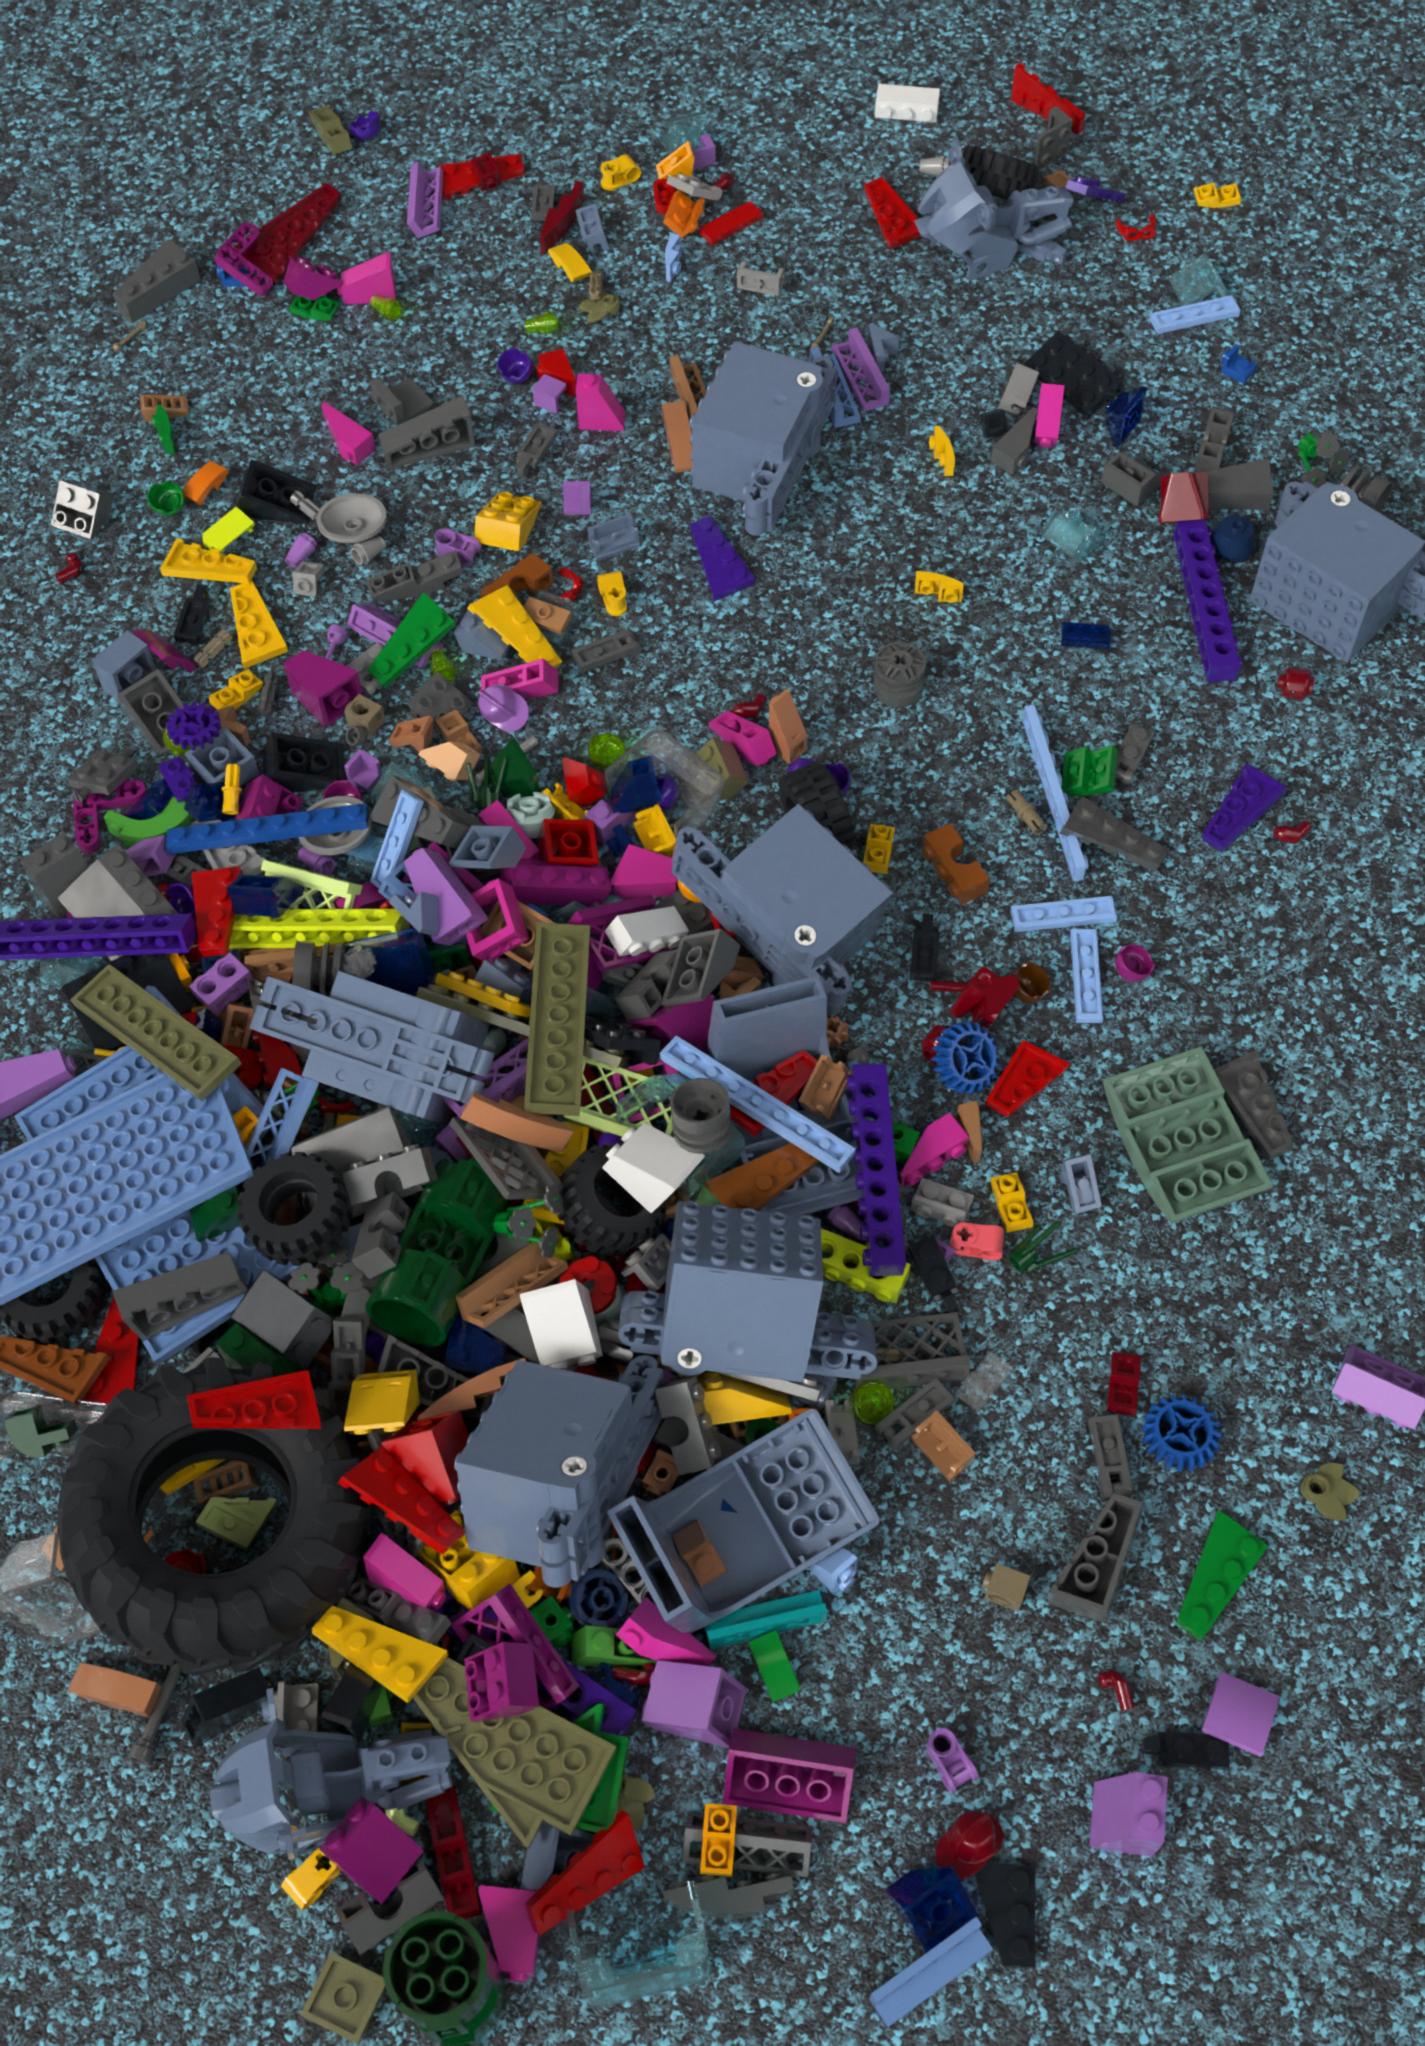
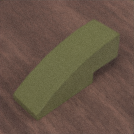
(330, 129)

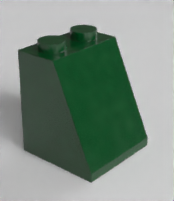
(243, 1349)

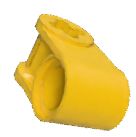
(621, 171)
(613, 592)
(309, 1880)

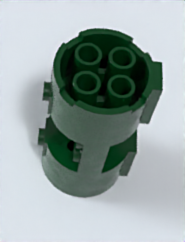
(437, 1254)
(444, 1978)

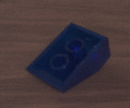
(400, 959)

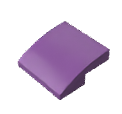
(1240, 1713)

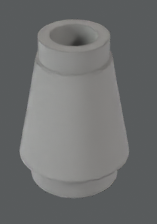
(934, 166)
(365, 551)

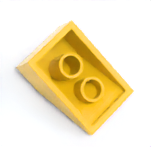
(739, 1400)

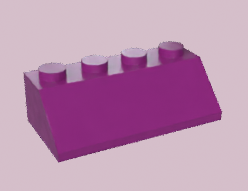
(557, 884)
(789, 1775)

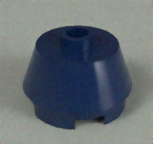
(1234, 539)
(598, 1599)

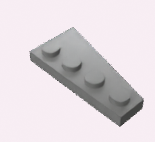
(233, 856)

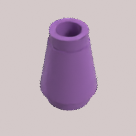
(300, 550)
(317, 863)
(845, 1220)

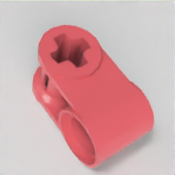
(979, 1242)

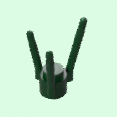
(485, 795)
(1024, 1255)

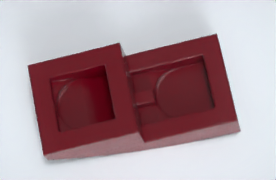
(1123, 1383)

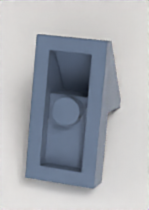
(881, 345)
(419, 911)
(1081, 1183)

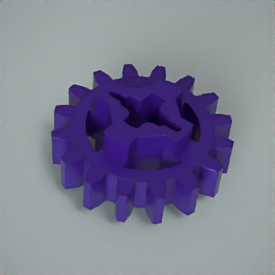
(191, 725)

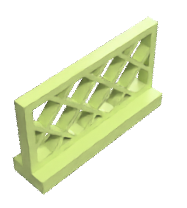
(316, 882)
(607, 1123)

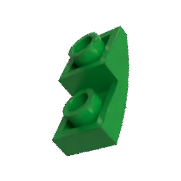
(318, 309)
(161, 422)
(774, 1665)

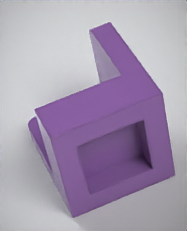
(706, 154)
(547, 393)
(577, 497)
(363, 771)

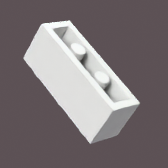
(907, 103)
(646, 931)

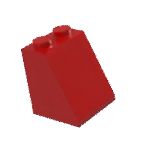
(429, 1452)

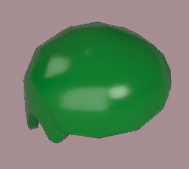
(166, 498)

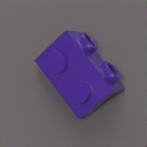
(178, 777)

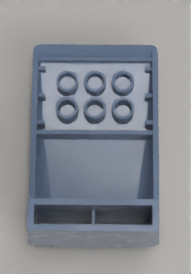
(752, 1037)
(792, 1509)

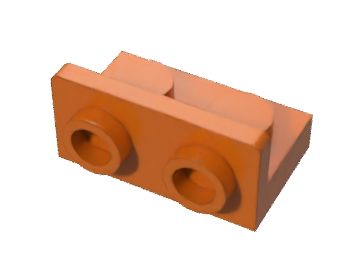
(683, 214)

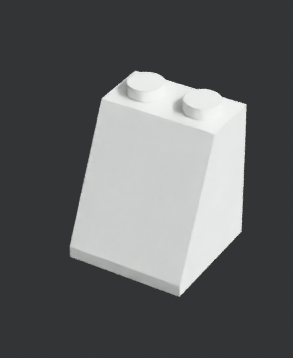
(650, 1165)
(562, 1324)

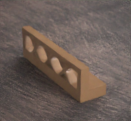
(683, 384)
(275, 961)
(507, 1281)

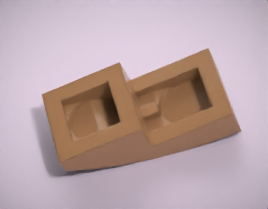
(456, 729)

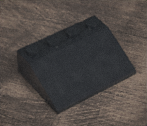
(144, 971)

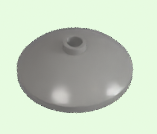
(351, 518)
(337, 842)

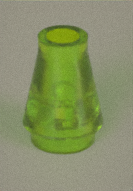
(387, 307)
(542, 323)
(442, 665)

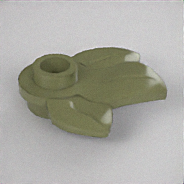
(600, 308)
(1334, 1491)
(632, 1796)

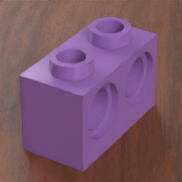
(225, 988)

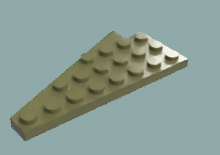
(526, 1764)

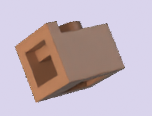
(658, 1487)

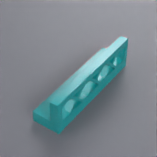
(756, 1620)

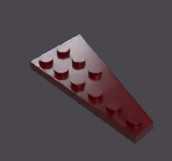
(291, 232)

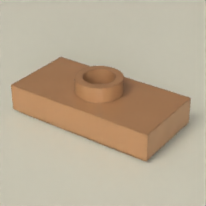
(548, 615)

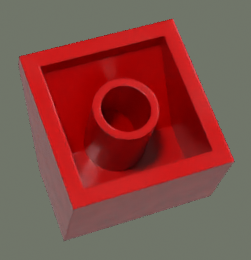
(568, 842)

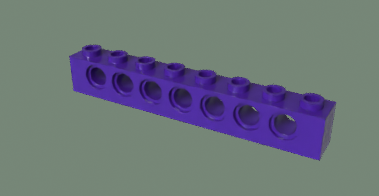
(1207, 601)
(97, 936)
(880, 1260)
(619, 1714)

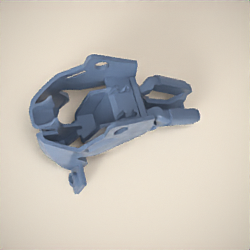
(971, 220)
(326, 1777)

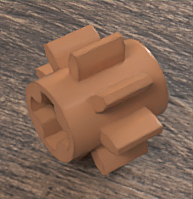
(836, 1032)

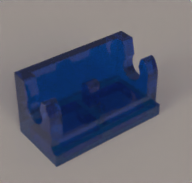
(206, 802)

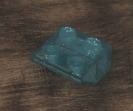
(1071, 534)

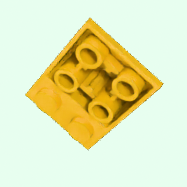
(506, 521)
(382, 1401)
(469, 1573)

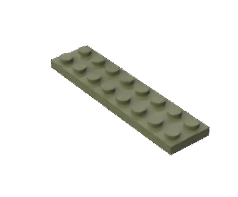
(464, 1004)
(557, 1019)
(156, 1032)

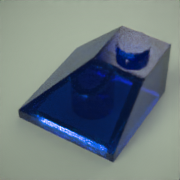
(1125, 414)
(932, 1904)

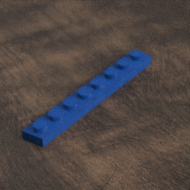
(267, 828)

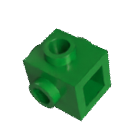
(904, 1142)
(554, 1621)

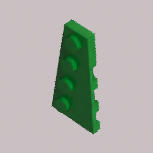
(412, 639)
(1222, 1568)

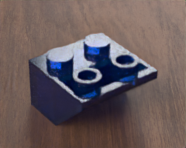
(636, 786)
(263, 895)

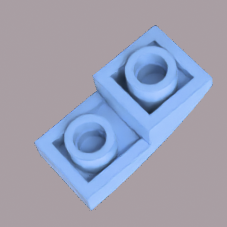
(672, 255)

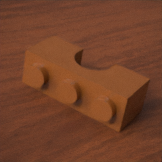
(529, 574)
(963, 881)

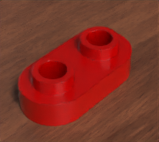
(662, 195)

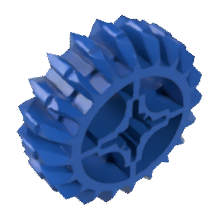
(975, 1055)
(1172, 1413)

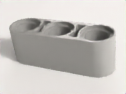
(622, 1568)

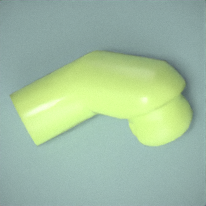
(403, 1821)

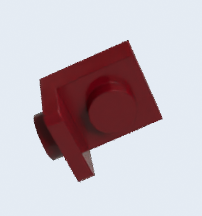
(486, 171)

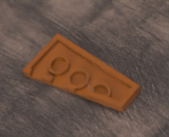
(761, 1179)
(52, 1368)

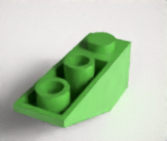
(601, 1644)

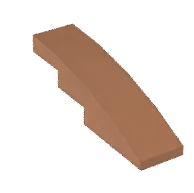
(516, 1123)
(464, 1396)

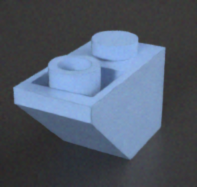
(836, 1570)

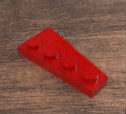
(1039, 99)

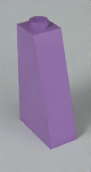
(456, 906)
(32, 1078)

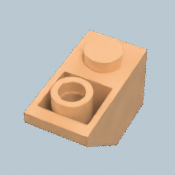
(451, 759)

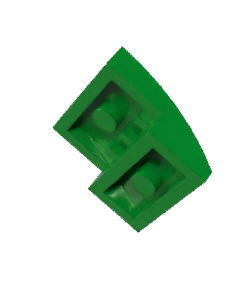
(1089, 771)

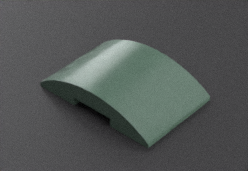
(1184, 1136)

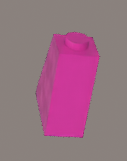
(368, 279)
(598, 405)
(1048, 415)
(498, 816)
(643, 874)
(399, 1571)
(511, 1931)

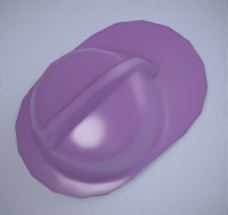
(503, 707)

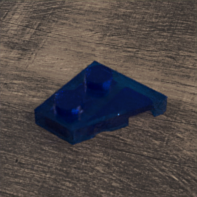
(151, 802)
(472, 1349)

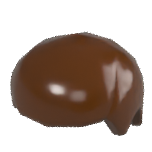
(1033, 983)

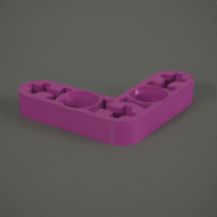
(236, 256)
(97, 803)

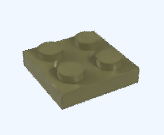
(344, 1998)

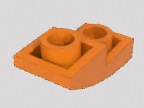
(205, 479)

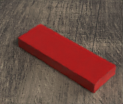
(730, 223)

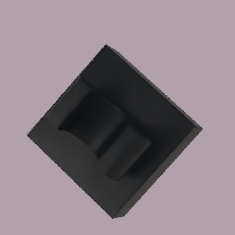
(993, 423)

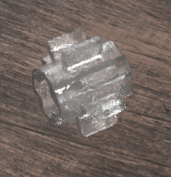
(359, 962)

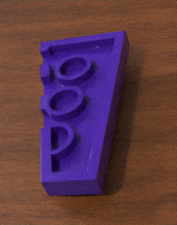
(1092, 188)
(720, 561)
(1247, 801)

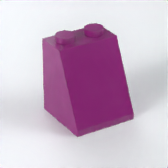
(322, 685)
(686, 1021)
(371, 1849)

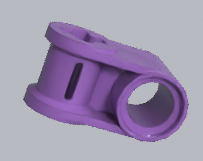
(449, 541)
(951, 1761)

